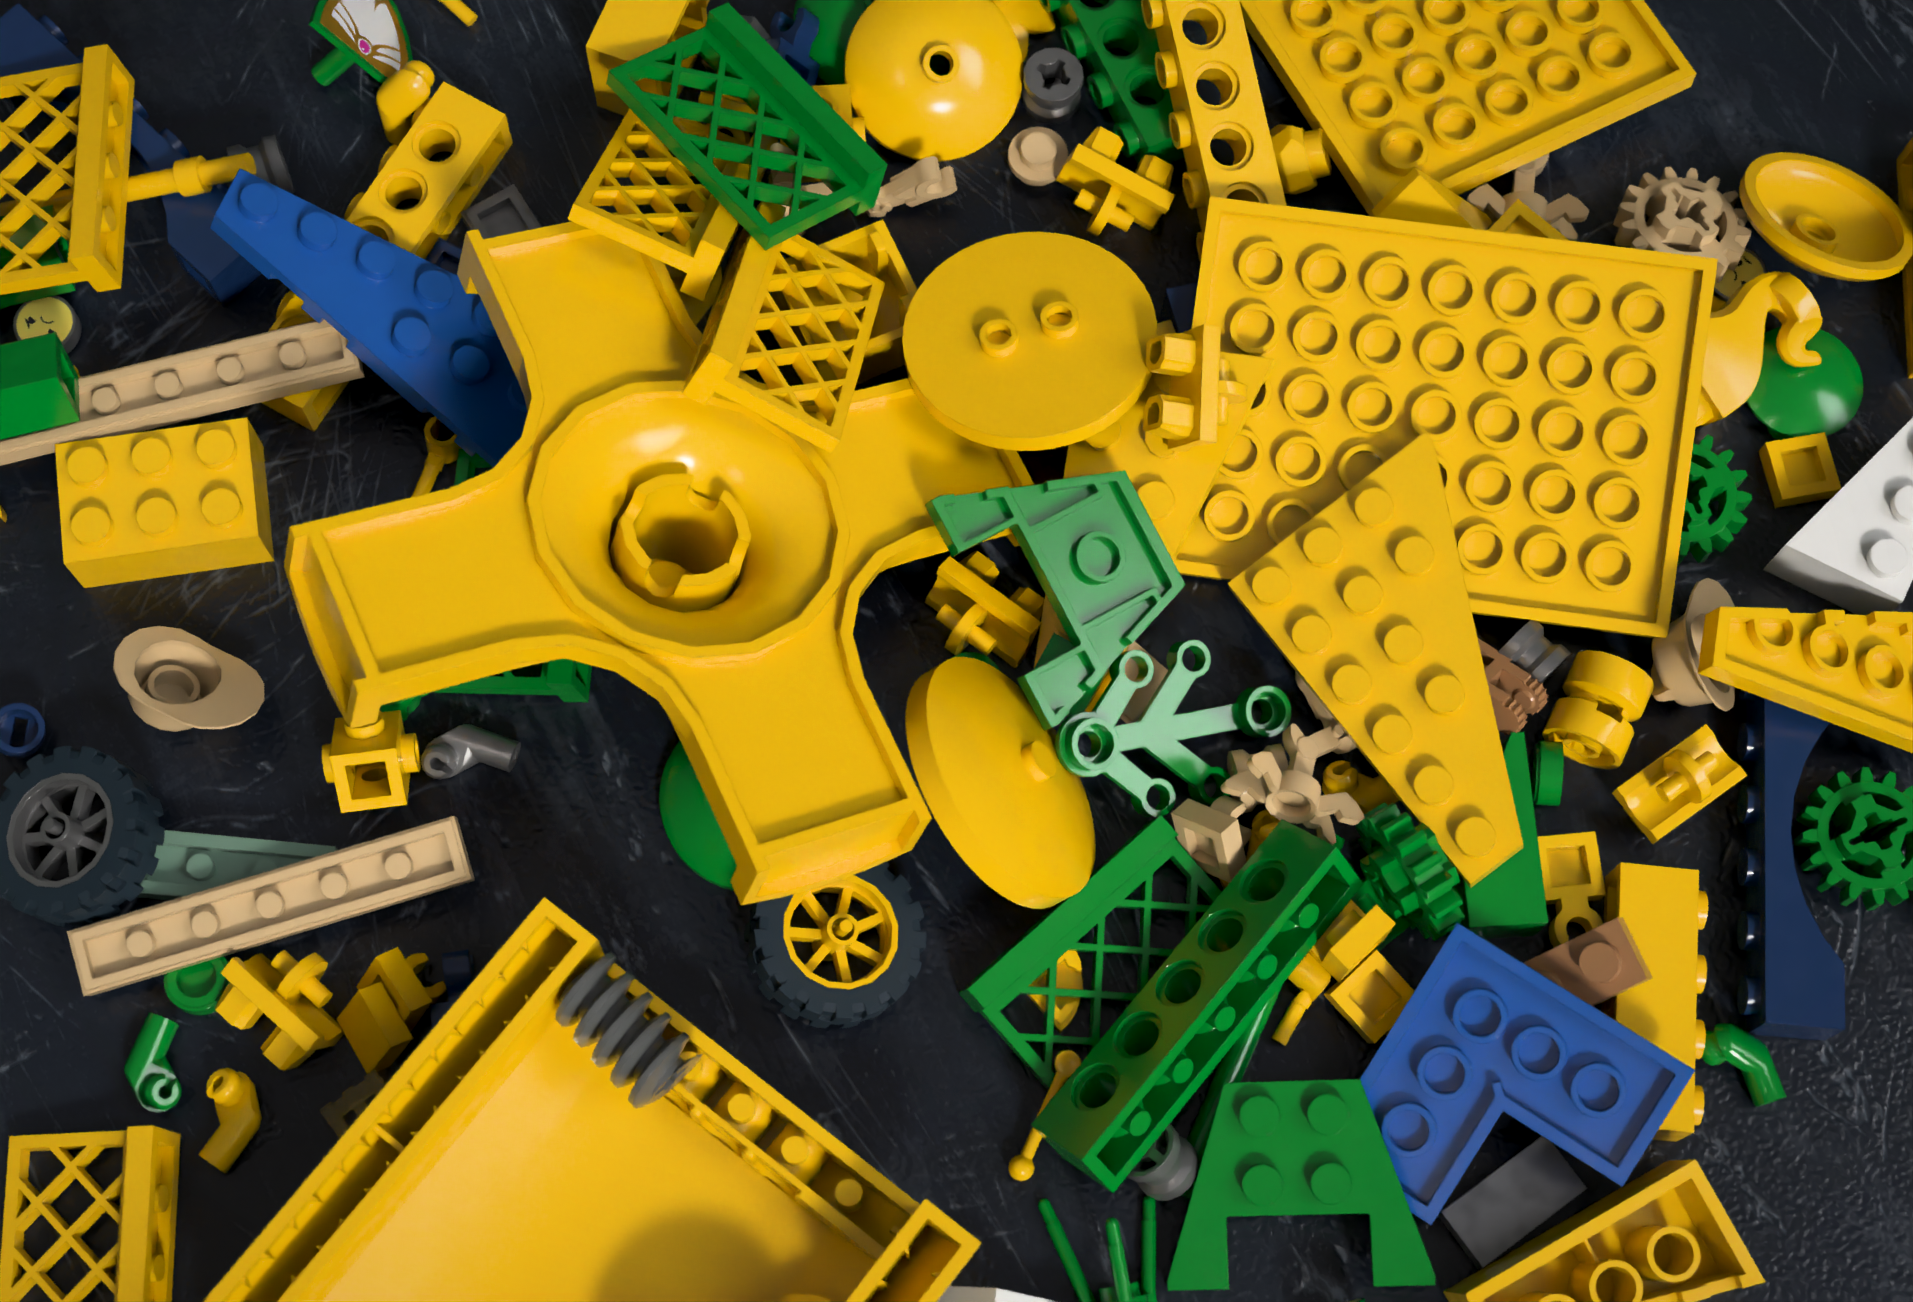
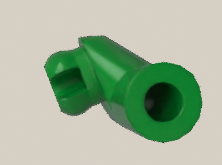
(1750, 1056)

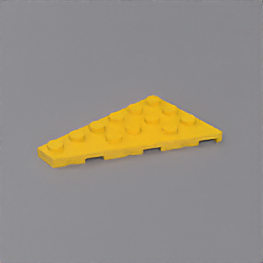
(1386, 639)

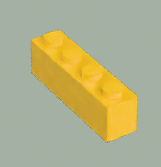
(1664, 919)

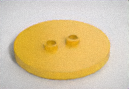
(1029, 341)

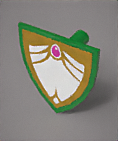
(363, 34)

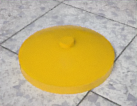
(999, 784)

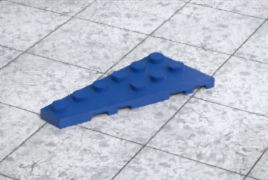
(390, 305)

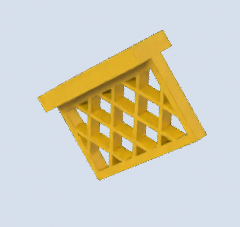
(98, 166)
(702, 233)
(747, 307)
(144, 1217)

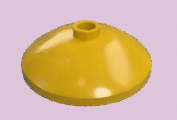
(911, 105)
(1825, 217)

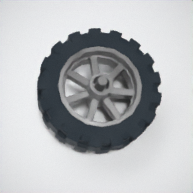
(35, 818)

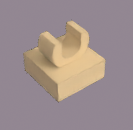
(1213, 835)

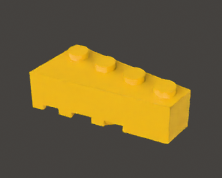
(1640, 1244)

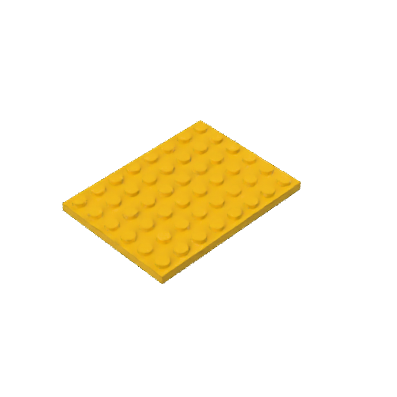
(1533, 363)

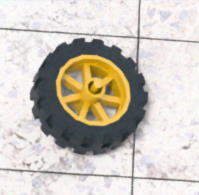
(842, 1001)

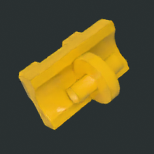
(1113, 191)
(1197, 388)
(981, 613)
(1678, 784)
(286, 994)

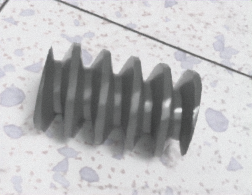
(623, 1032)

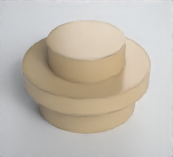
(1037, 155)

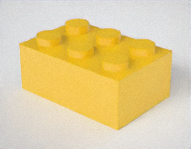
(163, 503)

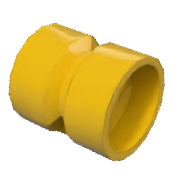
(1599, 704)

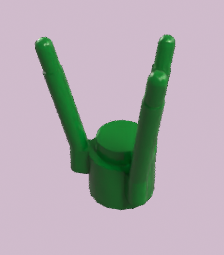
(1122, 1290)

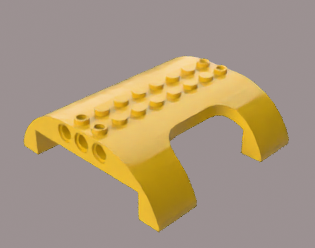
(531, 1178)

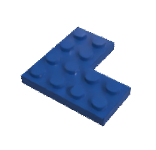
(1507, 1039)

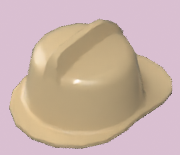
(1678, 655)
(185, 682)

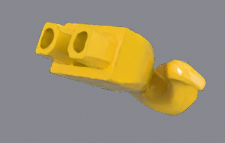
(1737, 340)

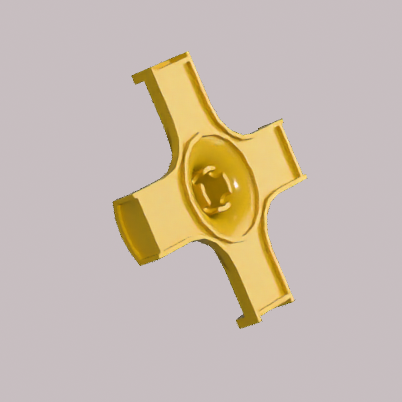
(660, 547)

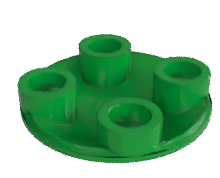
(1807, 398)

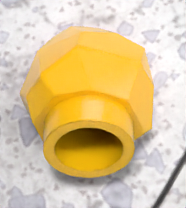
(1299, 157)

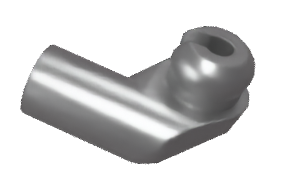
(466, 747)

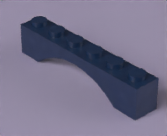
(204, 255)
(1791, 970)

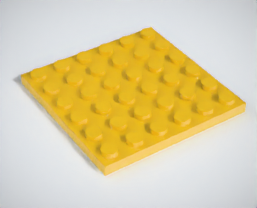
(1461, 81)

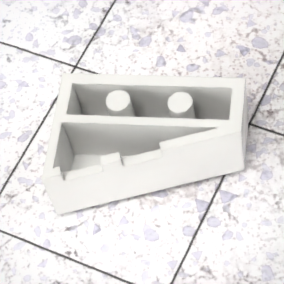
(1861, 539)

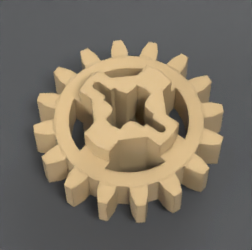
(1683, 219)

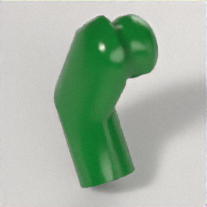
(148, 1067)

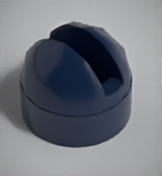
(34, 734)

